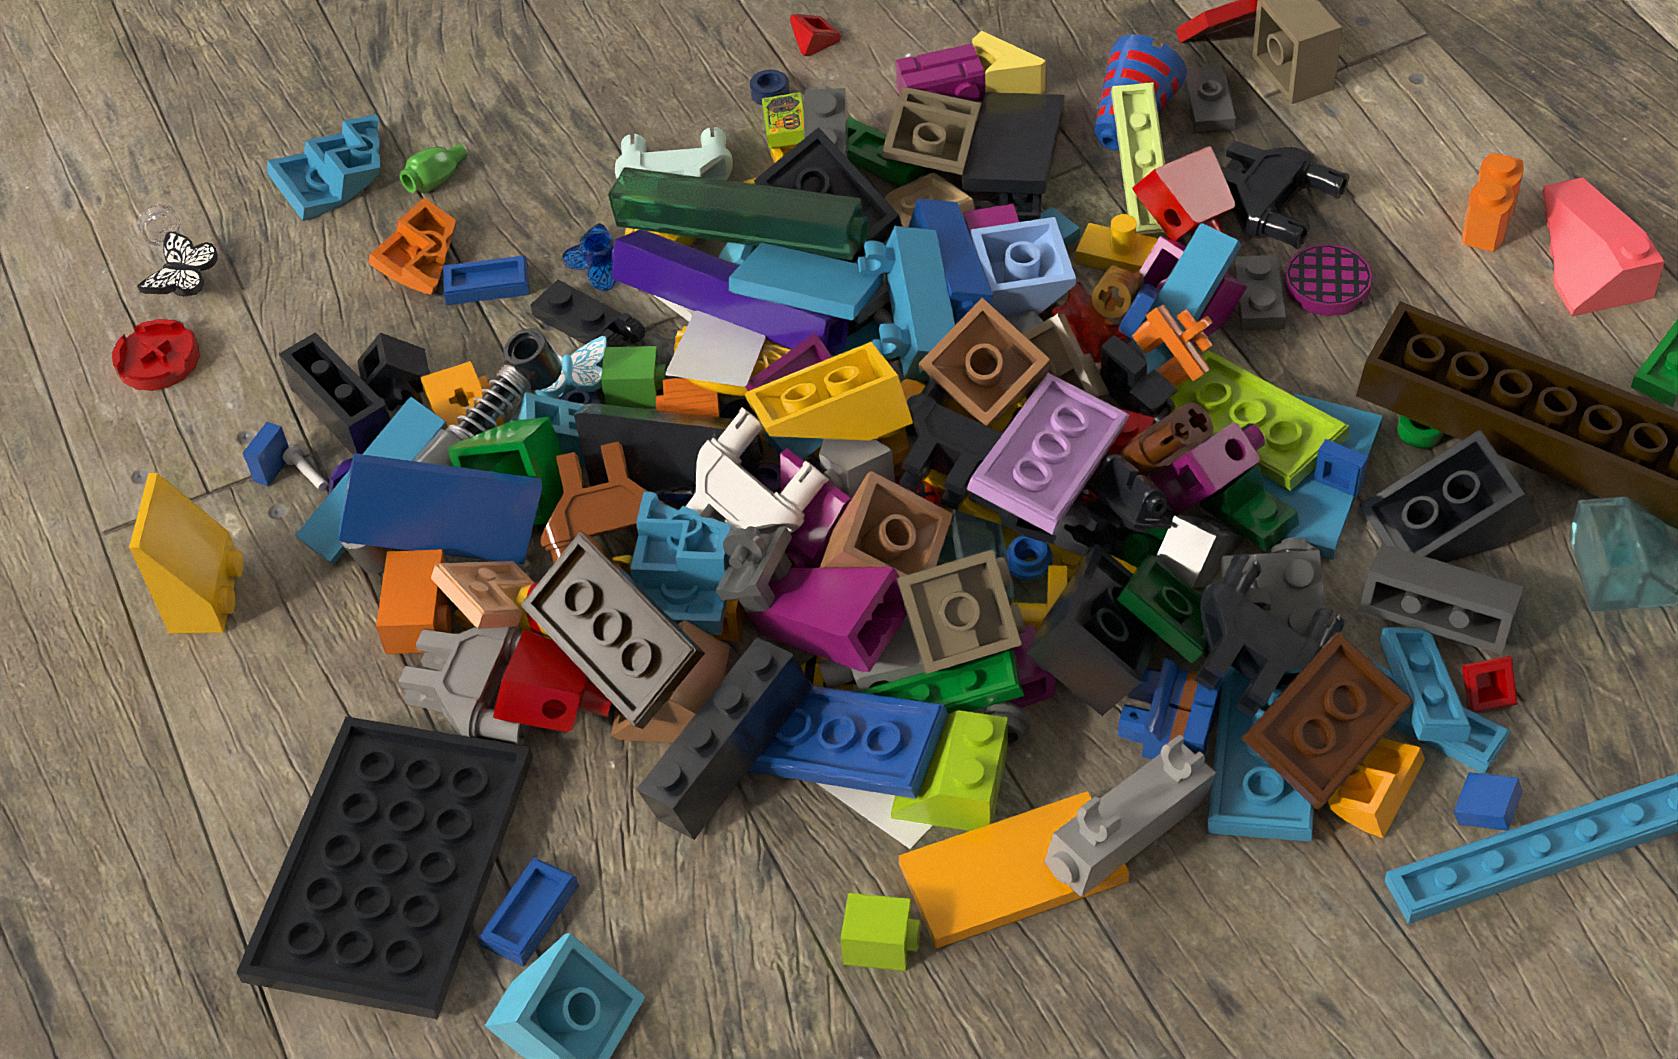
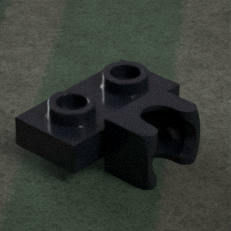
(1130, 385)

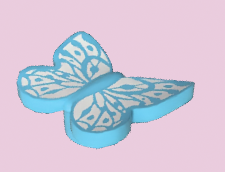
(579, 370)

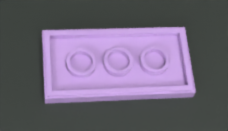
(1048, 453)

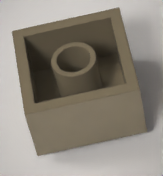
(1297, 46)

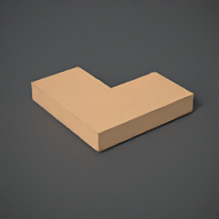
(483, 590)

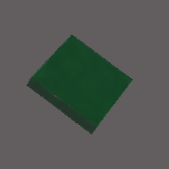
(1166, 607)

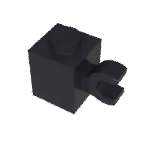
(393, 369)

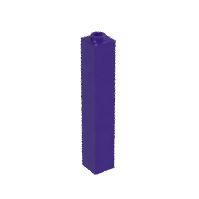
(702, 285)

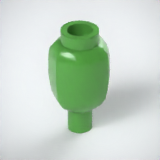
(431, 168)

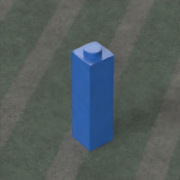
(960, 260)

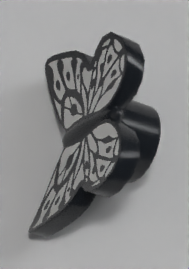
(182, 267)

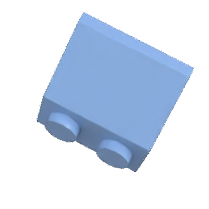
(1024, 264)

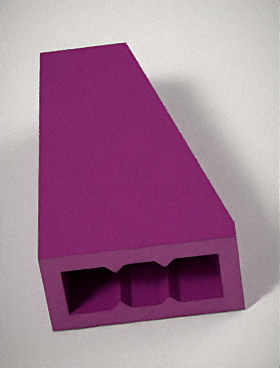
(835, 613)

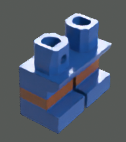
(1176, 709)

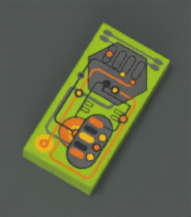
(784, 120)

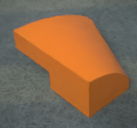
(417, 248)

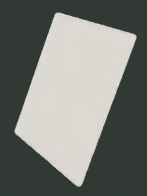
(716, 351)

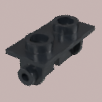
(1129, 494)

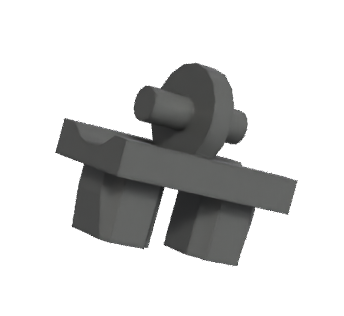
(752, 565)

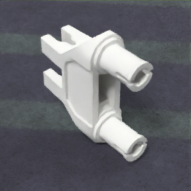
(734, 493)

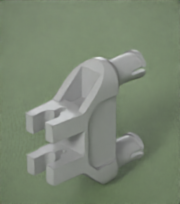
(467, 680)

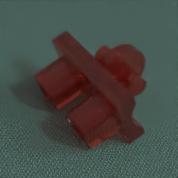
(1086, 322)

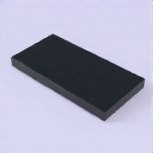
(1014, 143)

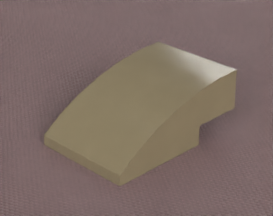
(931, 130)

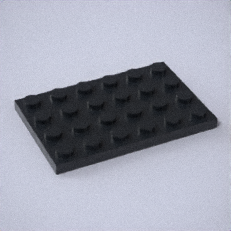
(387, 868)

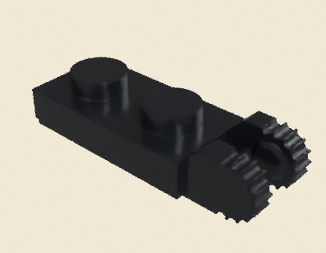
(584, 316)

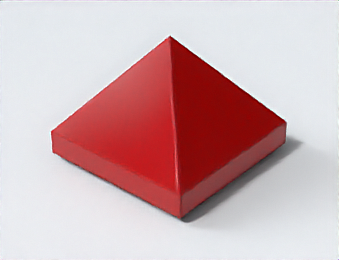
(1489, 684)

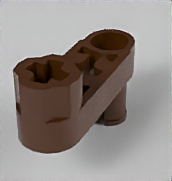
(1168, 439)

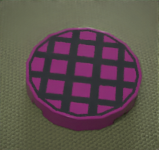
(1328, 279)

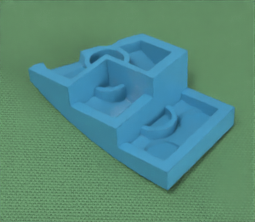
(330, 168)
(681, 562)

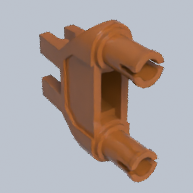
(595, 508)

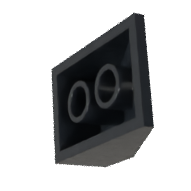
(823, 168)
(1453, 505)
(1092, 637)

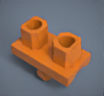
(1164, 328)

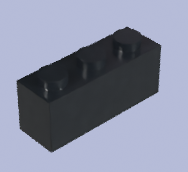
(334, 393)

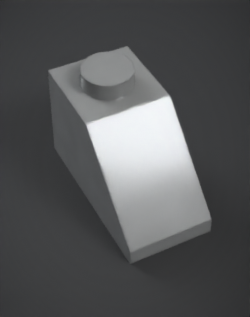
(851, 460)

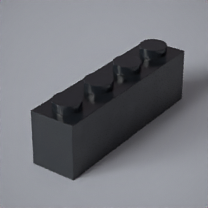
(725, 738)

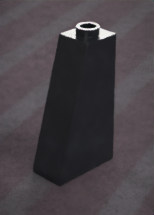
(656, 444)

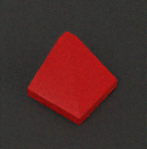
(813, 33)

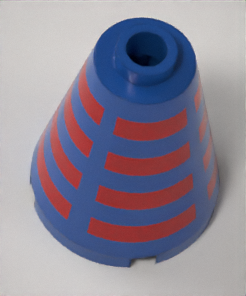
(1137, 62)

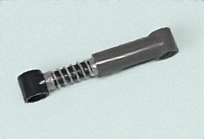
(527, 366)

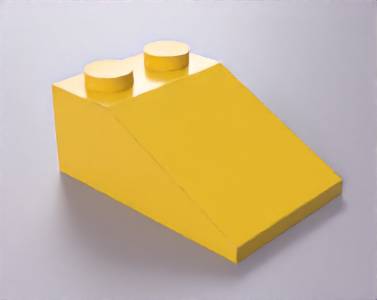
(835, 399)
(184, 560)

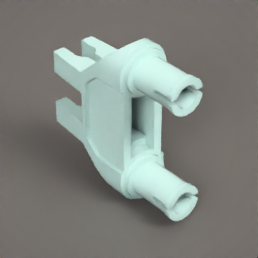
(708, 162)

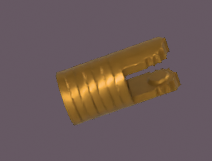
(1128, 285)

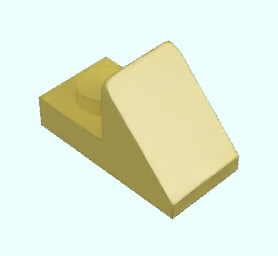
(1009, 67)

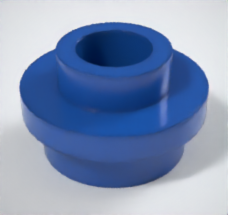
(1025, 548)

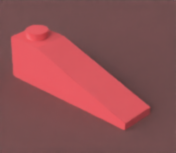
(1597, 250)

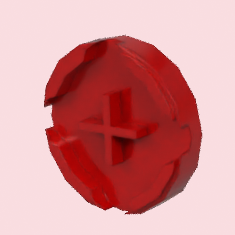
(156, 355)

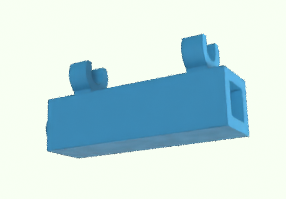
(916, 295)

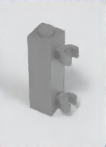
(1129, 817)

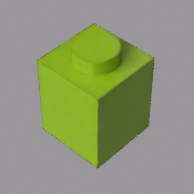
(878, 931)

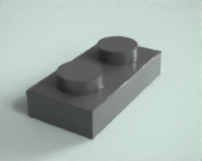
(1263, 300)

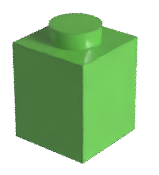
(632, 376)

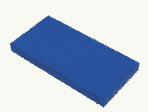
(439, 508)
(856, 742)

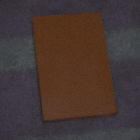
(1327, 720)

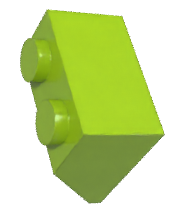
(962, 775)

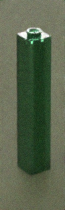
(738, 212)

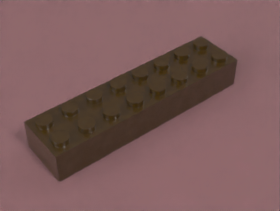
(1526, 409)

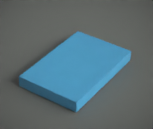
(804, 281)

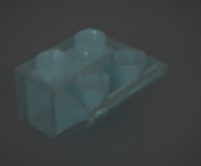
(1623, 555)

